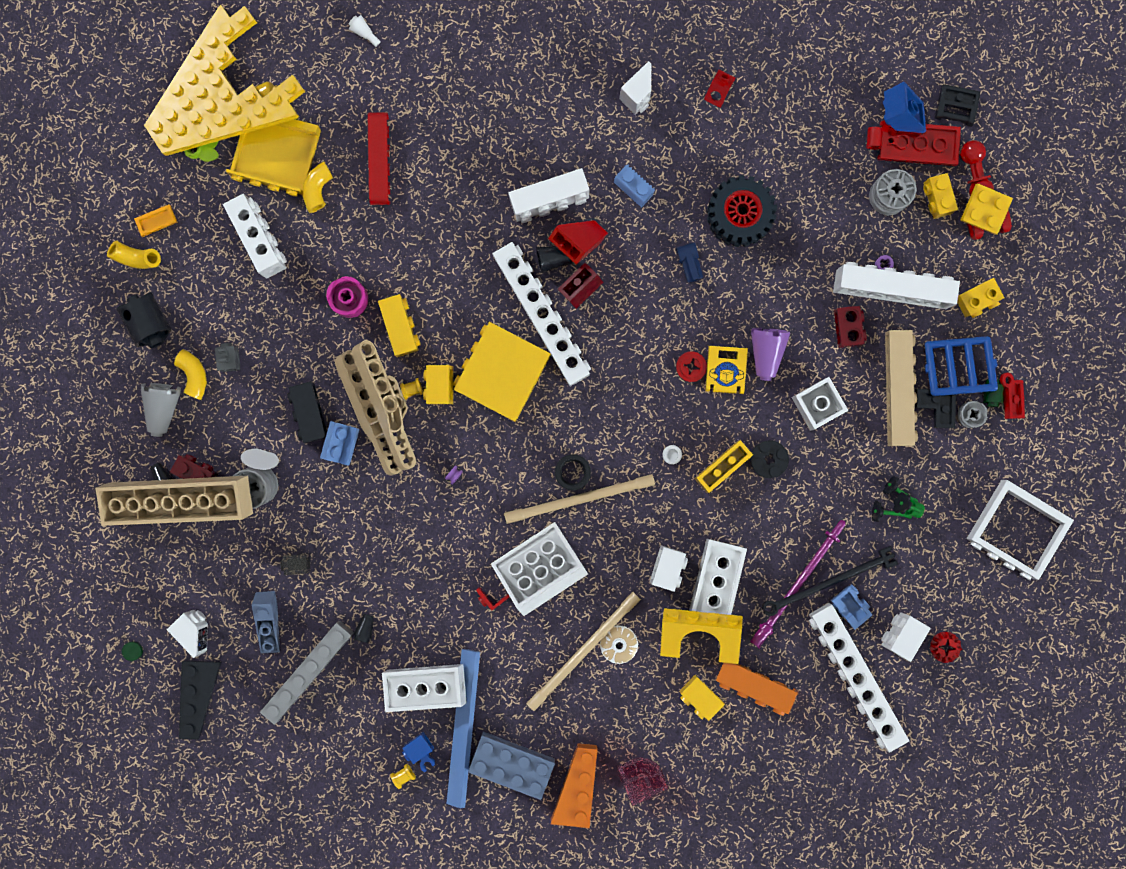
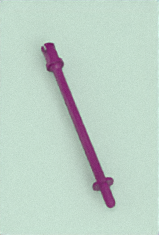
(766, 628)

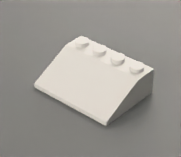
(539, 569)

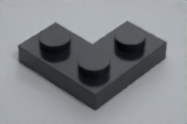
(943, 406)

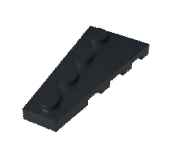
(196, 693)

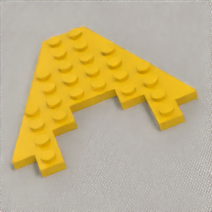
(203, 104)

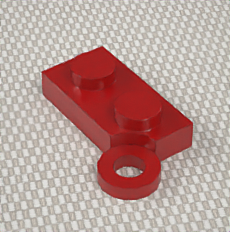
(1013, 397)

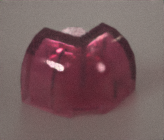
(642, 780)

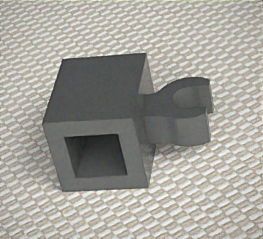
(227, 358)

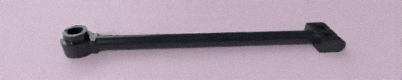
(883, 559)

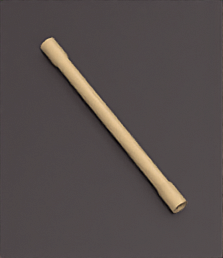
(521, 514)
(625, 607)

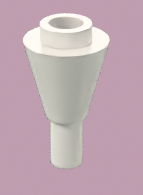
(360, 27)

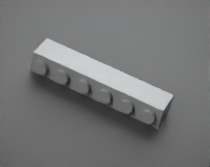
(307, 672)

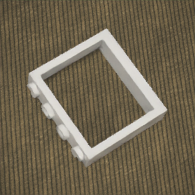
(1007, 487)

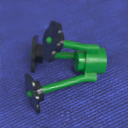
(903, 505)

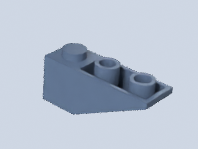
(266, 621)

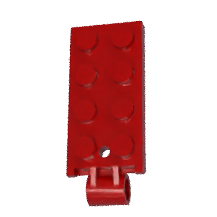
(935, 146)

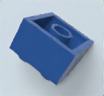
(904, 109)

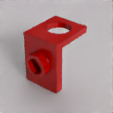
(721, 83)
(487, 602)

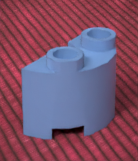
(850, 606)

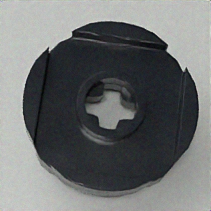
(780, 458)

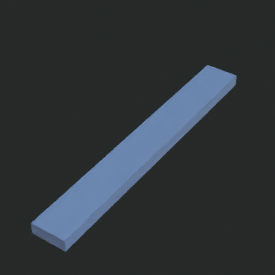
(463, 732)

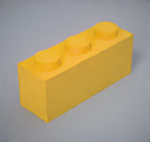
(399, 325)
(723, 466)

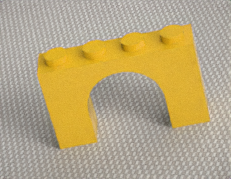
(682, 622)

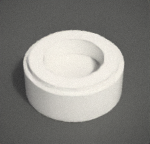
(672, 454)

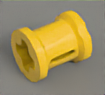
(411, 388)
(402, 776)

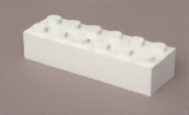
(896, 286)

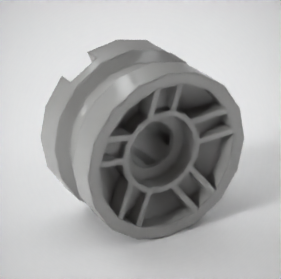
(965, 411)

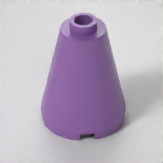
(768, 350)

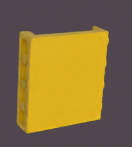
(276, 156)
(501, 371)

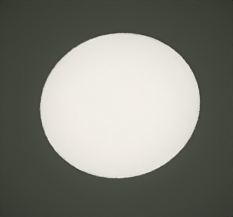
(259, 459)

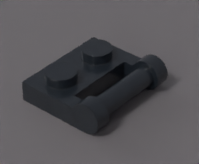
(957, 98)

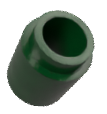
(994, 398)

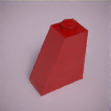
(578, 238)

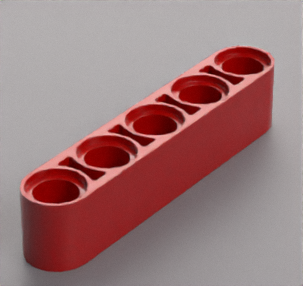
(378, 158)

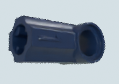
(689, 260)

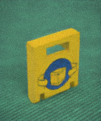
(726, 373)

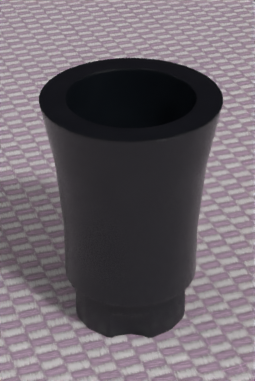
(551, 258)

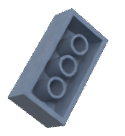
(512, 765)

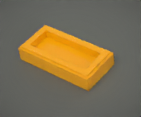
(155, 220)

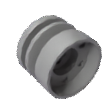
(884, 198)
(266, 482)

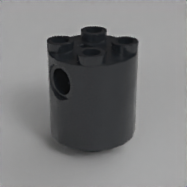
(144, 321)

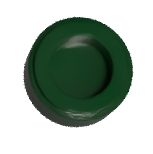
(132, 651)

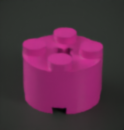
(344, 287)

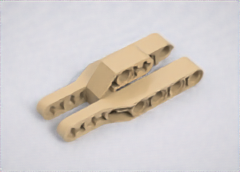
(382, 399)

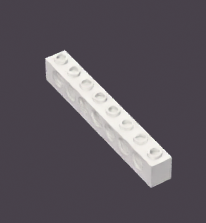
(503, 258)
(895, 736)

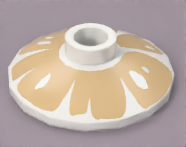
(623, 635)

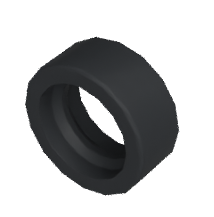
(558, 472)

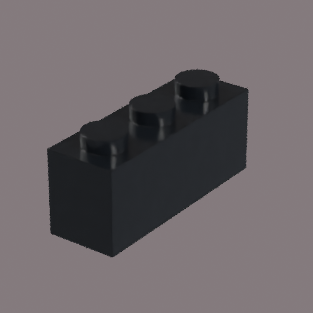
(307, 412)

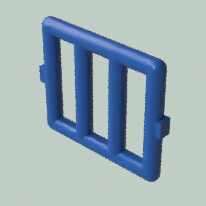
(954, 388)

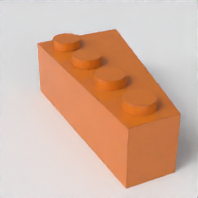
(757, 687)
(576, 795)

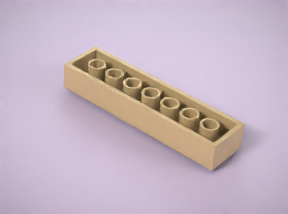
(174, 500)

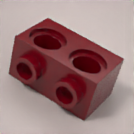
(843, 326)

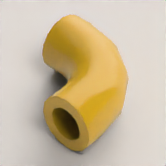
(313, 187)
(133, 257)
(195, 373)

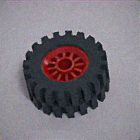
(735, 232)

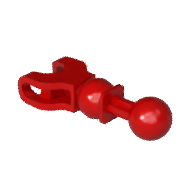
(973, 154)

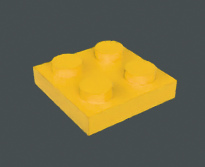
(986, 209)

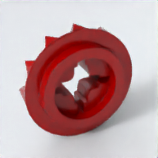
(699, 362)
(941, 639)

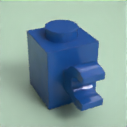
(418, 749)

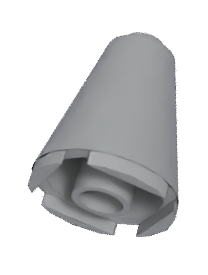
(159, 406)

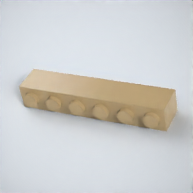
(900, 388)

